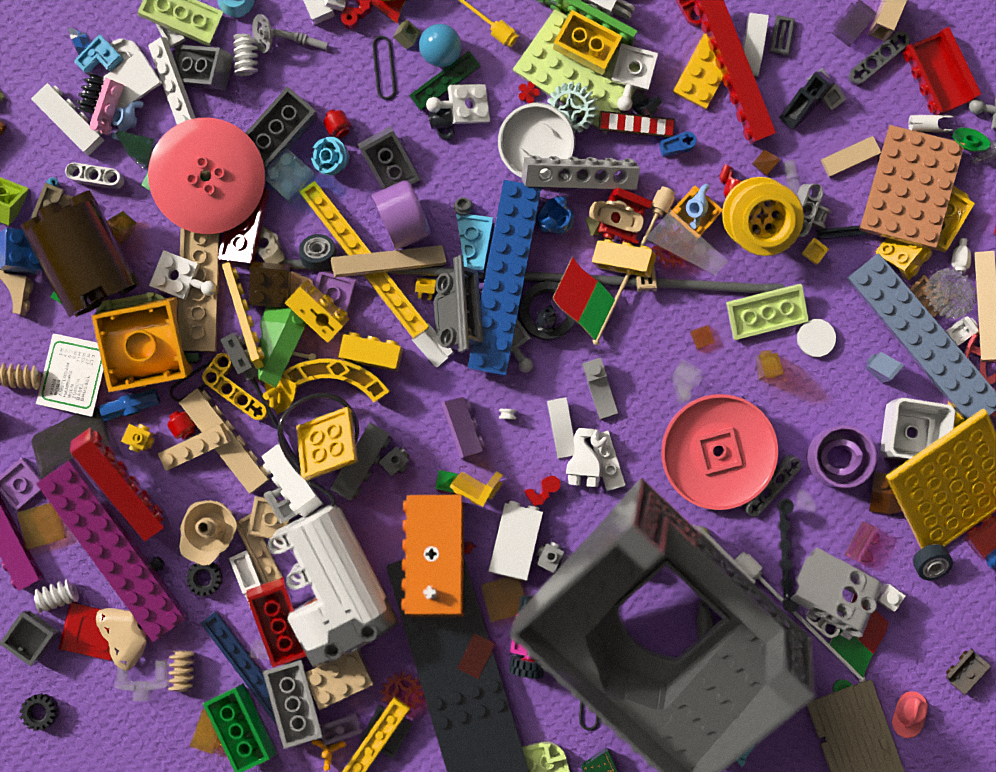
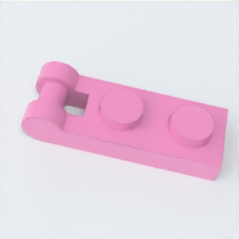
(106, 106)

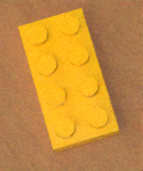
(700, 76)

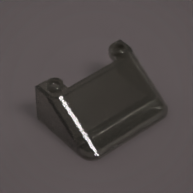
(53, 444)

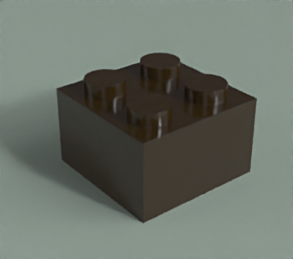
(269, 284)

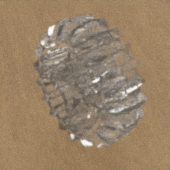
(939, 292)

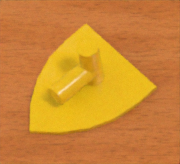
(282, 395)

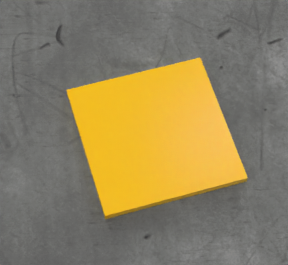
(949, 482)

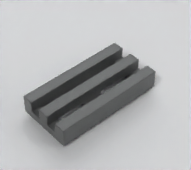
(779, 50)

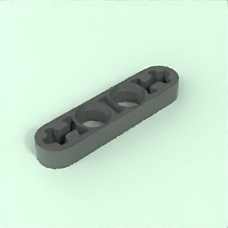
(879, 58)
(774, 488)

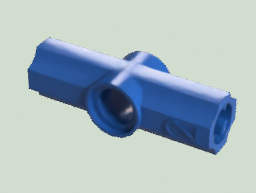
(129, 404)

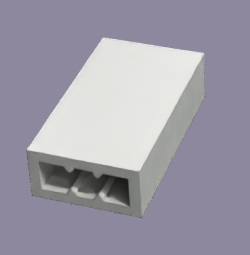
(515, 541)

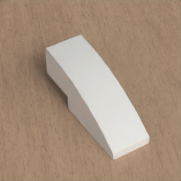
(754, 40)
(561, 427)
(245, 571)

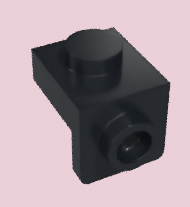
(643, 105)

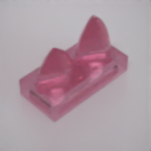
(859, 546)

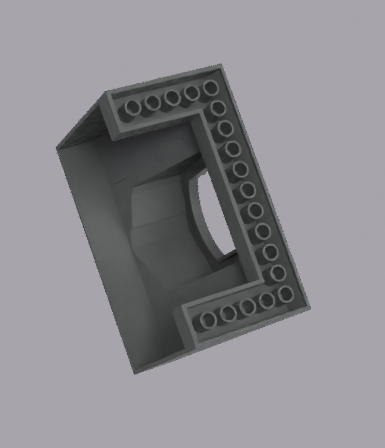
(671, 710)

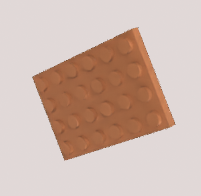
(912, 187)

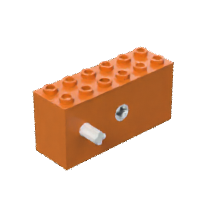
(432, 527)

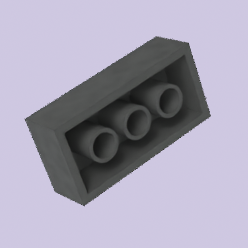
(281, 125)

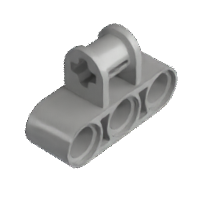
(814, 214)

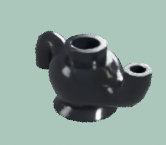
(546, 319)

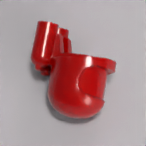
(727, 177)

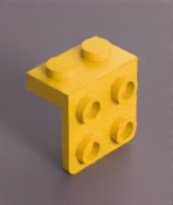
(904, 256)
(476, 490)

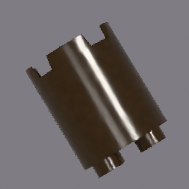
(79, 253)

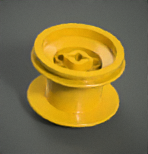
(748, 200)

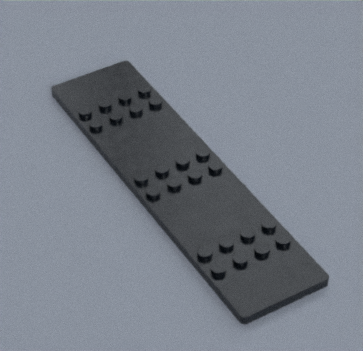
(466, 712)

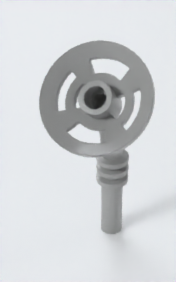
(268, 33)

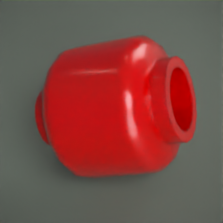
(337, 123)
(181, 425)

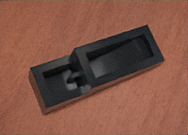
(806, 99)

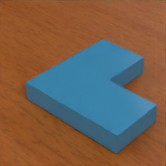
(98, 51)

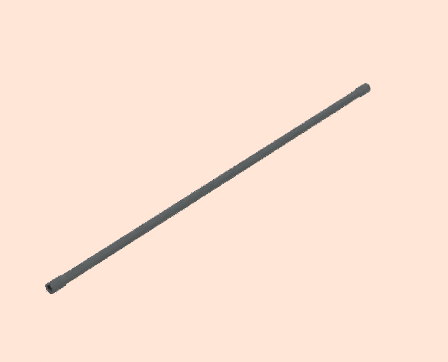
(604, 280)

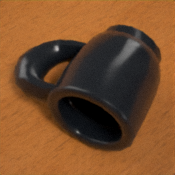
(442, 120)

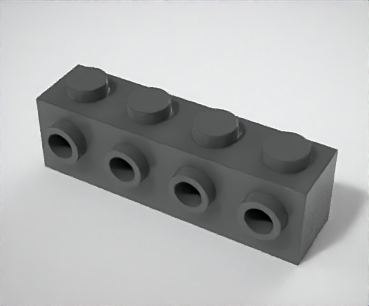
(367, 451)

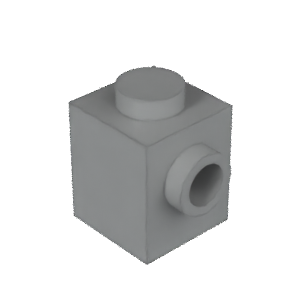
(549, 556)

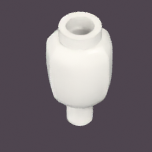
(961, 256)

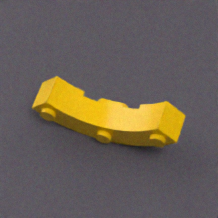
(341, 370)

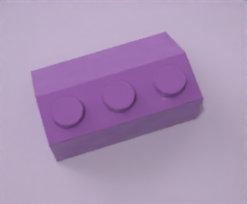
(463, 427)

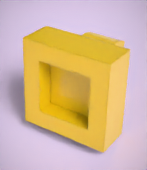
(815, 251)
(425, 285)

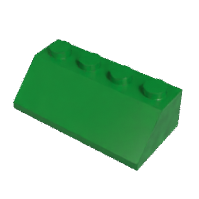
(239, 728)

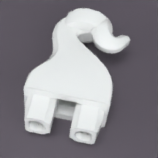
(585, 458)

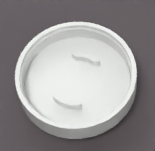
(536, 131)

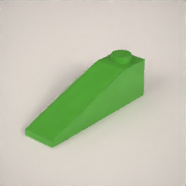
(279, 336)

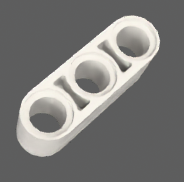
(86, 172)

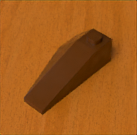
(882, 497)

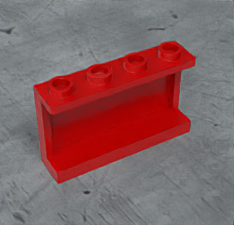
(941, 72)

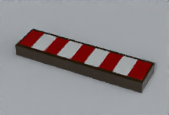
(636, 124)

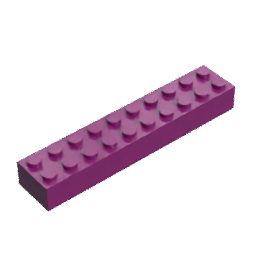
(112, 549)

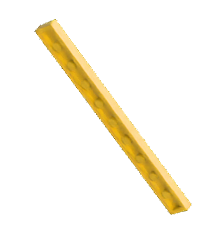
(353, 245)

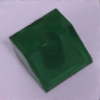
(138, 148)

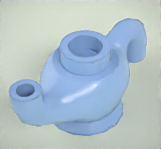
(125, 117)
(698, 206)

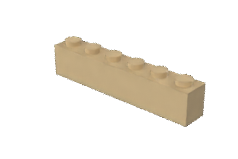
(234, 453)

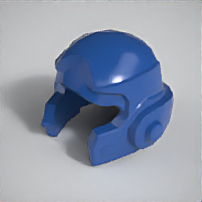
(555, 216)

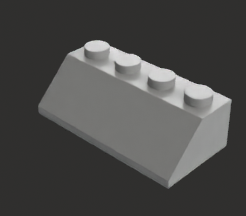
(292, 704)

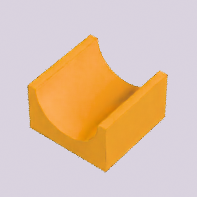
(140, 344)

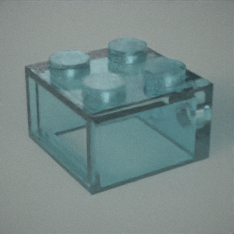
(288, 175)

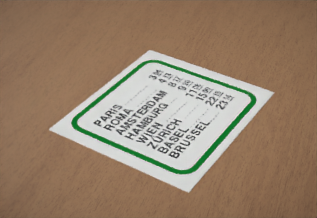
(71, 375)

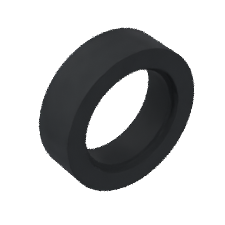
(529, 325)

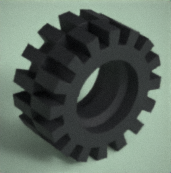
(192, 582)
(30, 720)

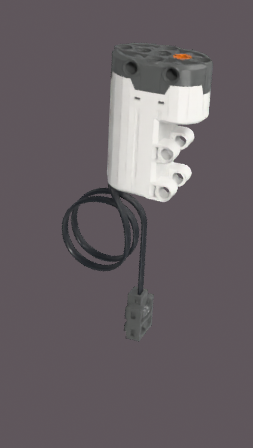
(349, 599)

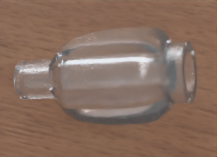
(986, 156)

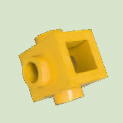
(132, 436)

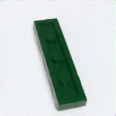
(449, 76)

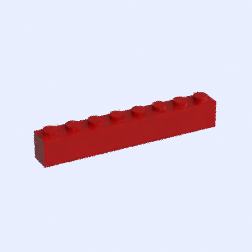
(735, 69)

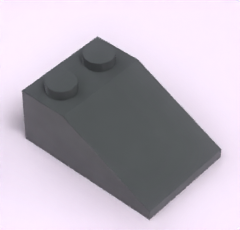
(203, 66)
(388, 159)

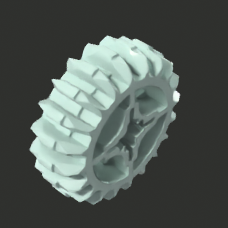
(574, 91)

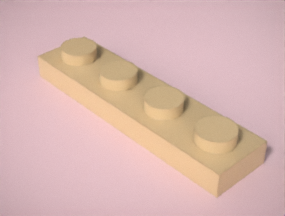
(194, 447)

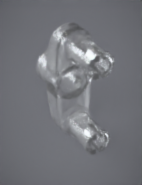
(142, 689)

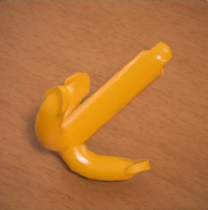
(327, 753)

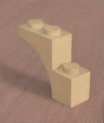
(20, 288)

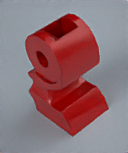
(350, 15)
(548, 485)

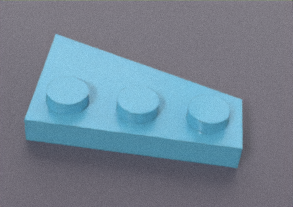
(475, 240)

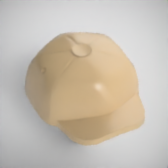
(206, 531)

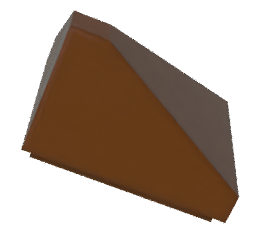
(765, 162)

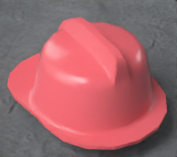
(910, 714)

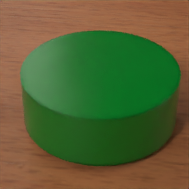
(840, 684)

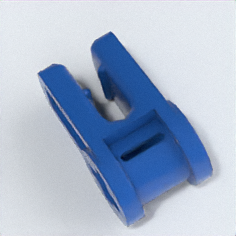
(675, 145)

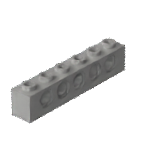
(588, 179)

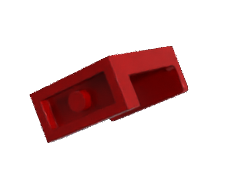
(634, 201)

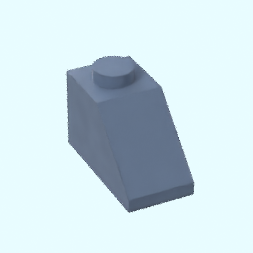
(883, 367)

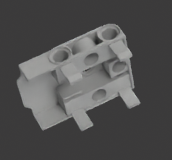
(822, 588)

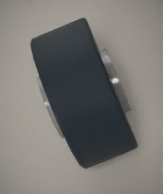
(317, 252)
(932, 562)

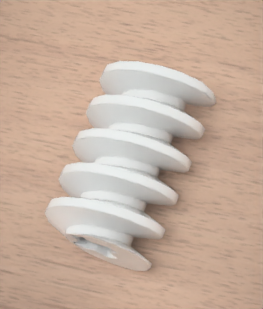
(244, 55)
(56, 596)

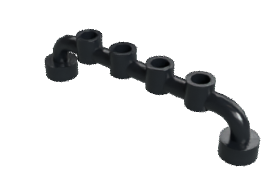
(785, 507)

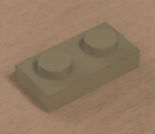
(48, 195)

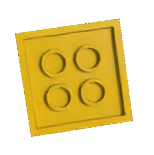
(326, 443)

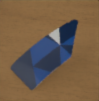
(79, 40)

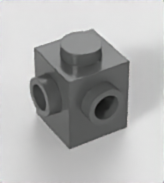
(395, 461)

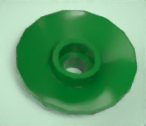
(972, 138)

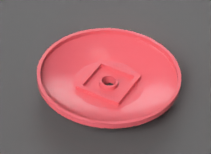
(235, 175)
(746, 459)

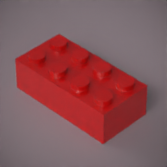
(271, 608)

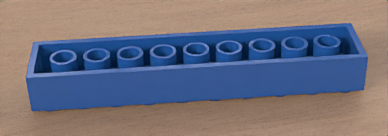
(505, 277)

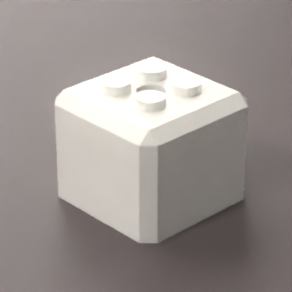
(927, 418)

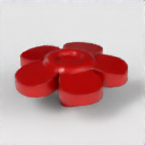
(528, 91)

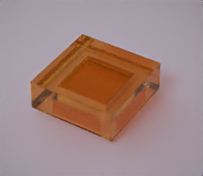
(702, 337)

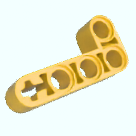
(236, 393)

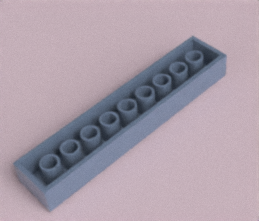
(923, 338)

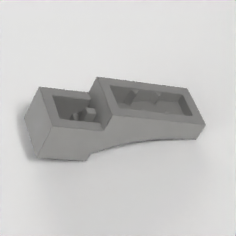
(599, 388)

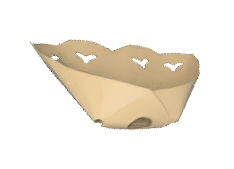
(122, 635)

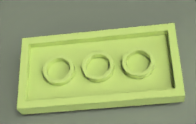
(185, 17)
(767, 311)

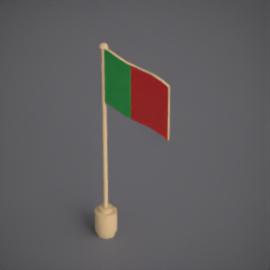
(585, 297)

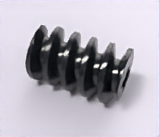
(91, 94)

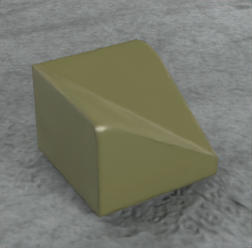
(406, 34)

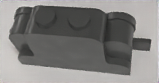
(458, 308)

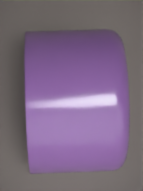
(402, 214)
(861, 456)

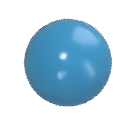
(440, 45)

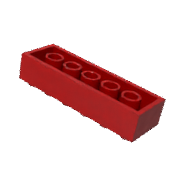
(117, 483)

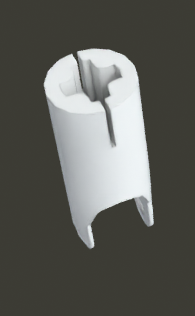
(927, 123)

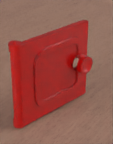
(82, 633)

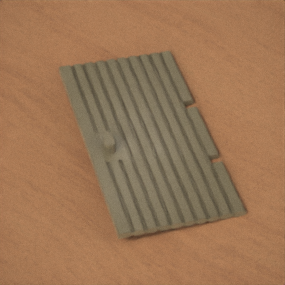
(854, 730)

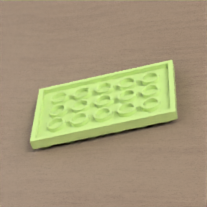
(551, 69)

